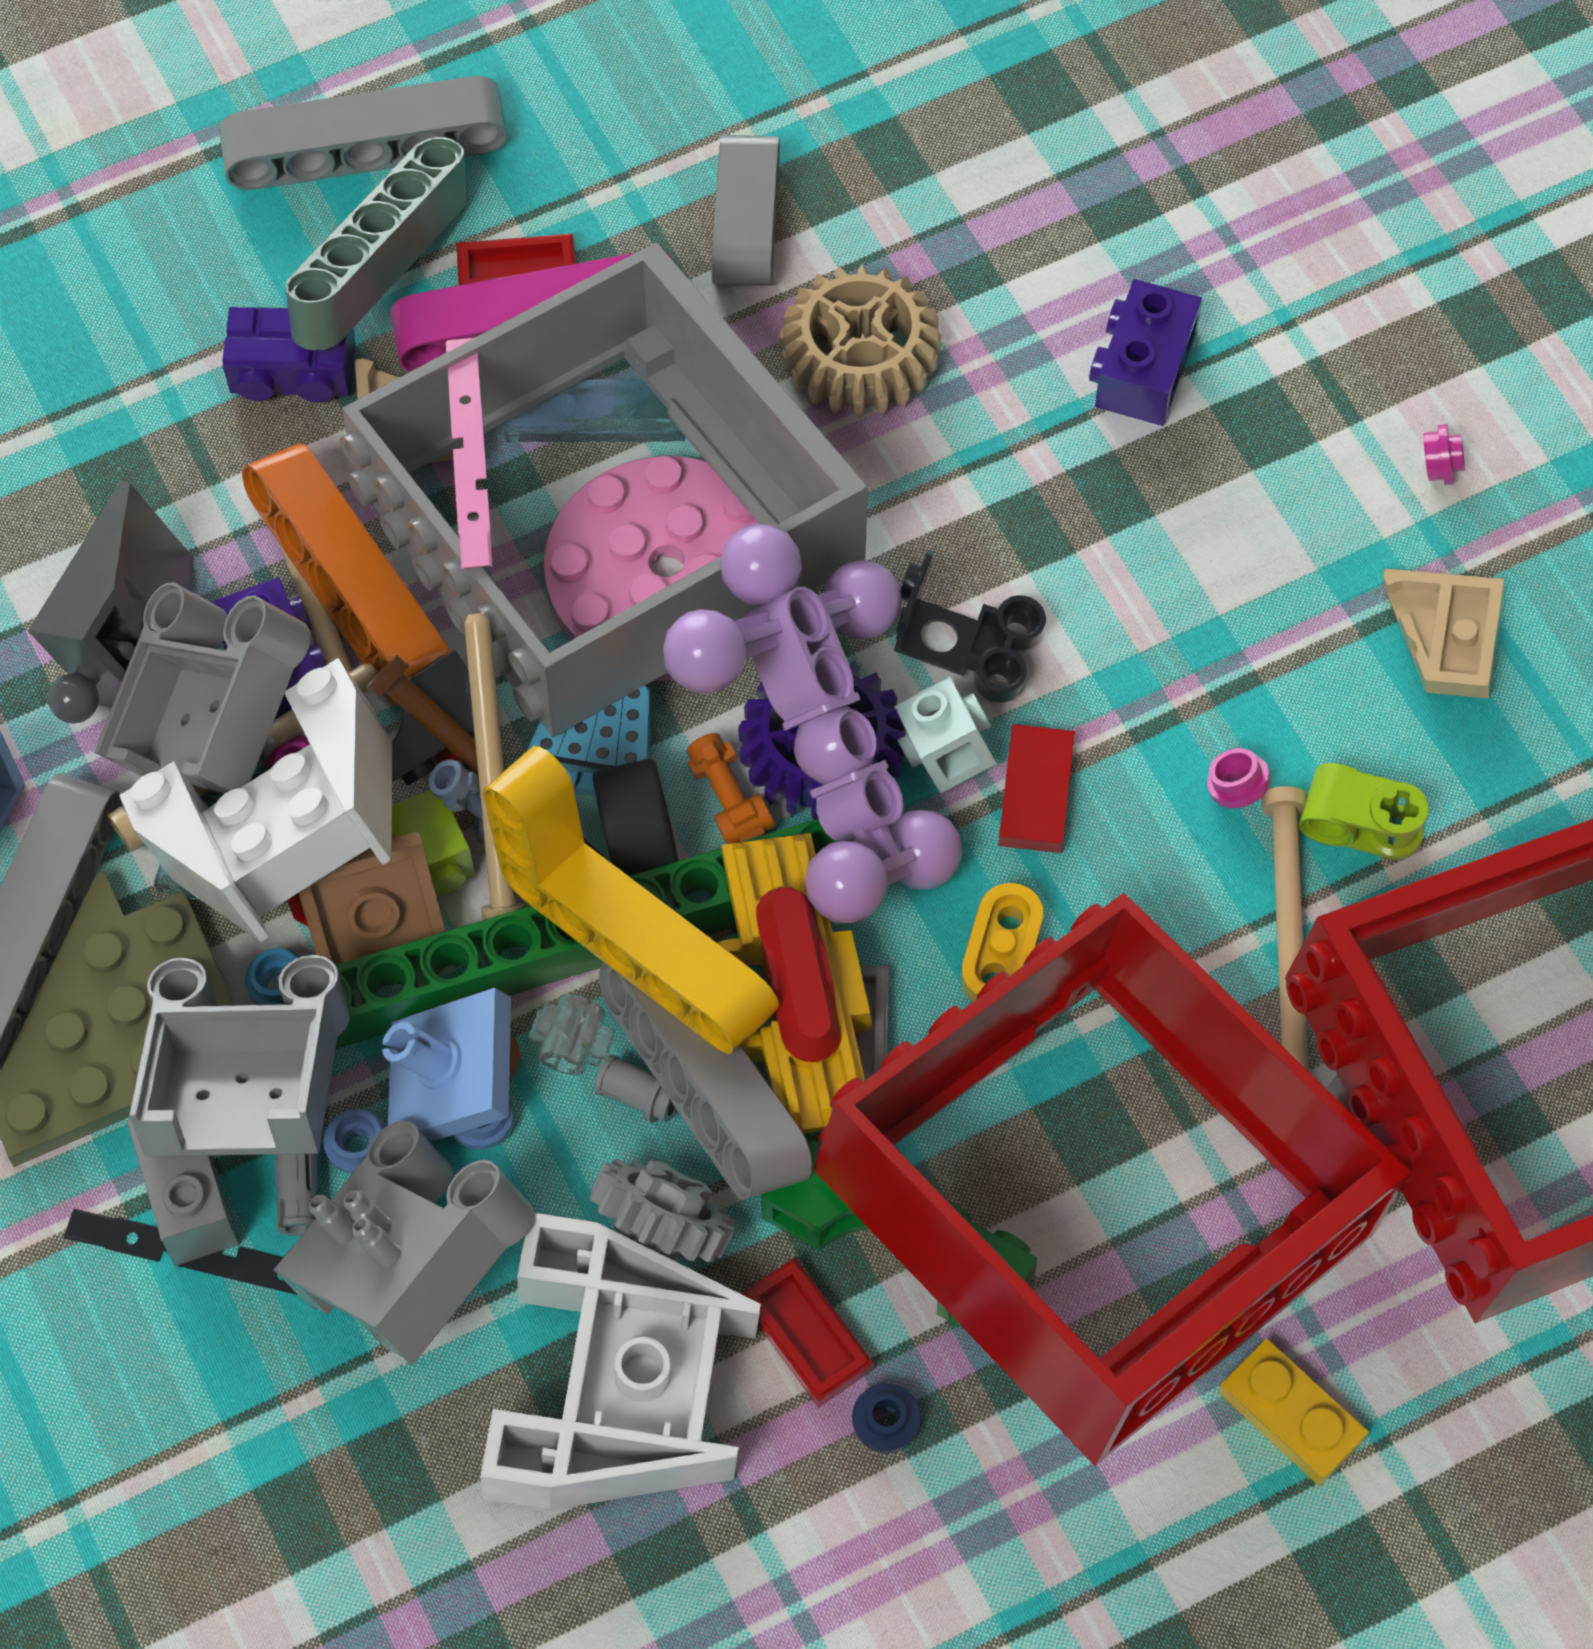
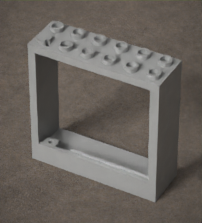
(714, 396)

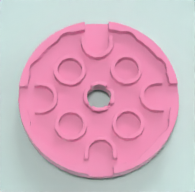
(618, 527)

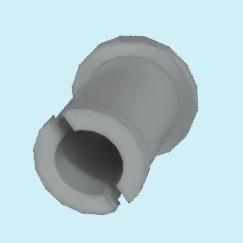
(634, 1088)

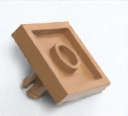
(373, 905)

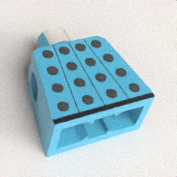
(602, 741)

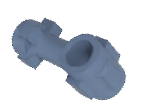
(459, 790)

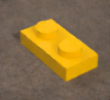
(1293, 1412)

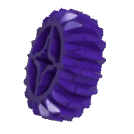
(772, 753)

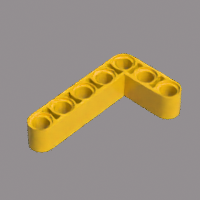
(612, 915)

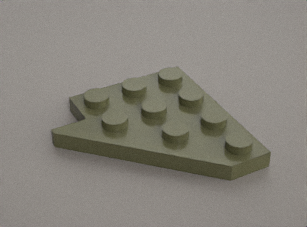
(90, 1021)

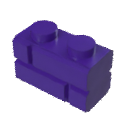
(266, 361)

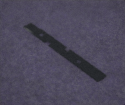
(111, 1233)

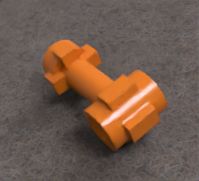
(741, 816)

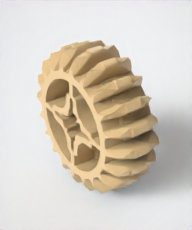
(864, 359)

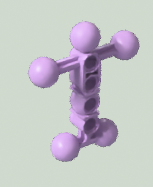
(811, 688)

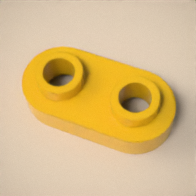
(995, 947)

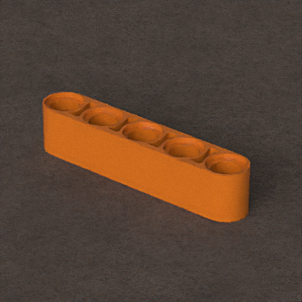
(340, 561)

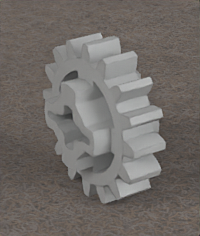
(663, 1210)

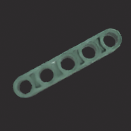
(376, 243)

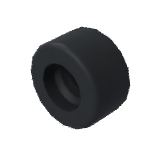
(635, 816)

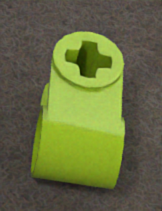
(1358, 809)

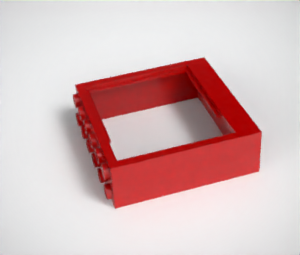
(1225, 1057)
(1395, 1087)

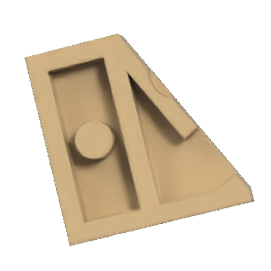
(1448, 627)

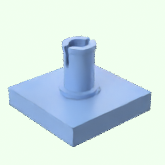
(451, 1065)

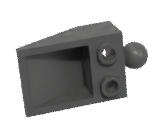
(101, 600)

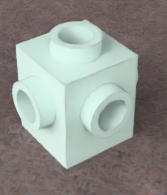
(945, 734)

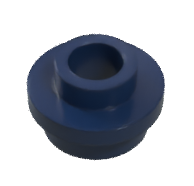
(886, 1438)

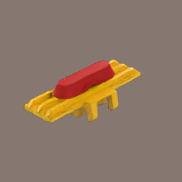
(810, 972)

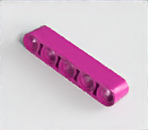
(431, 318)

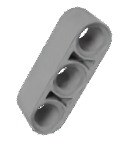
(745, 210)

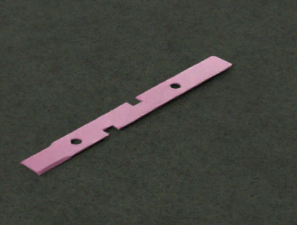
(469, 461)

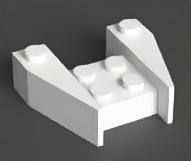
(288, 822)
(633, 1379)

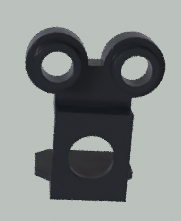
(981, 644)

